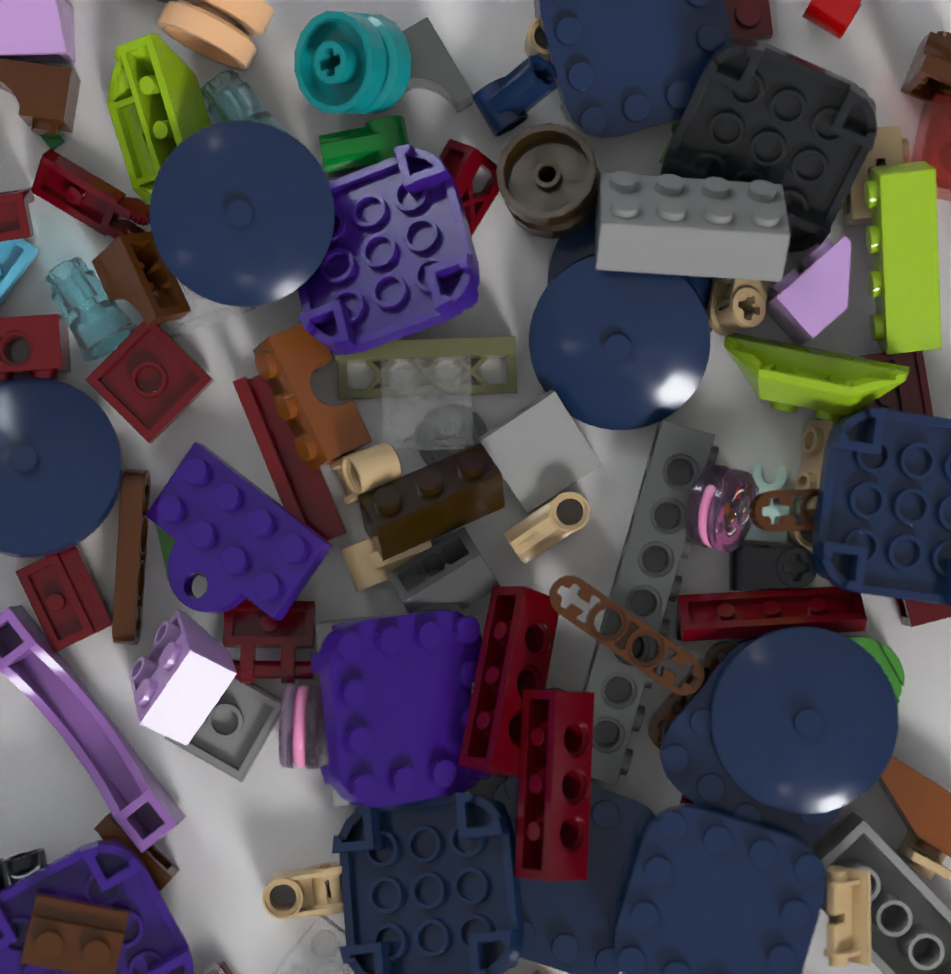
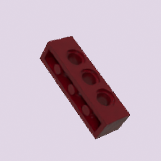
(47, 342)
(511, 658)
(554, 785)

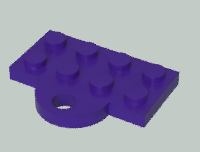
(234, 538)

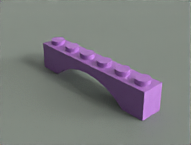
(119, 773)

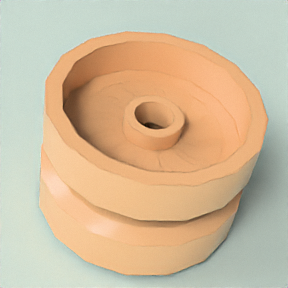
(217, 28)

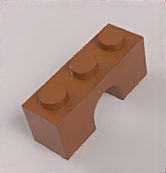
(319, 430)

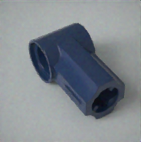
(509, 98)

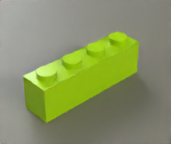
(904, 257)

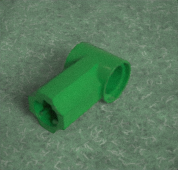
(364, 145)

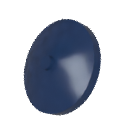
(242, 213)
(619, 344)
(55, 467)
(804, 719)

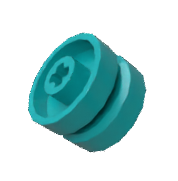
(352, 62)

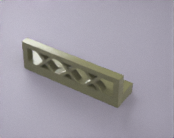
(475, 347)

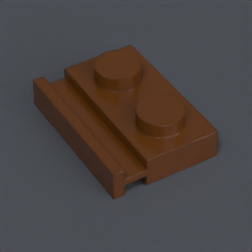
(75, 935)

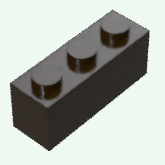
(432, 501)

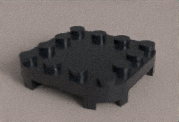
(777, 122)

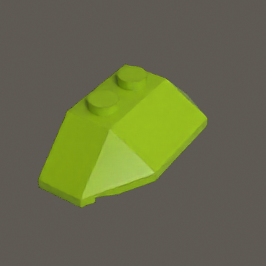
(152, 107)
(812, 377)

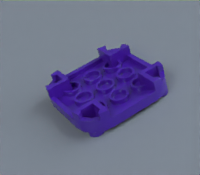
(394, 257)
(398, 706)
(108, 876)

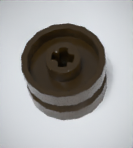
(549, 180)

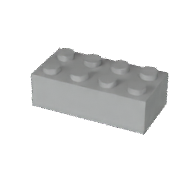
(691, 226)
(906, 917)

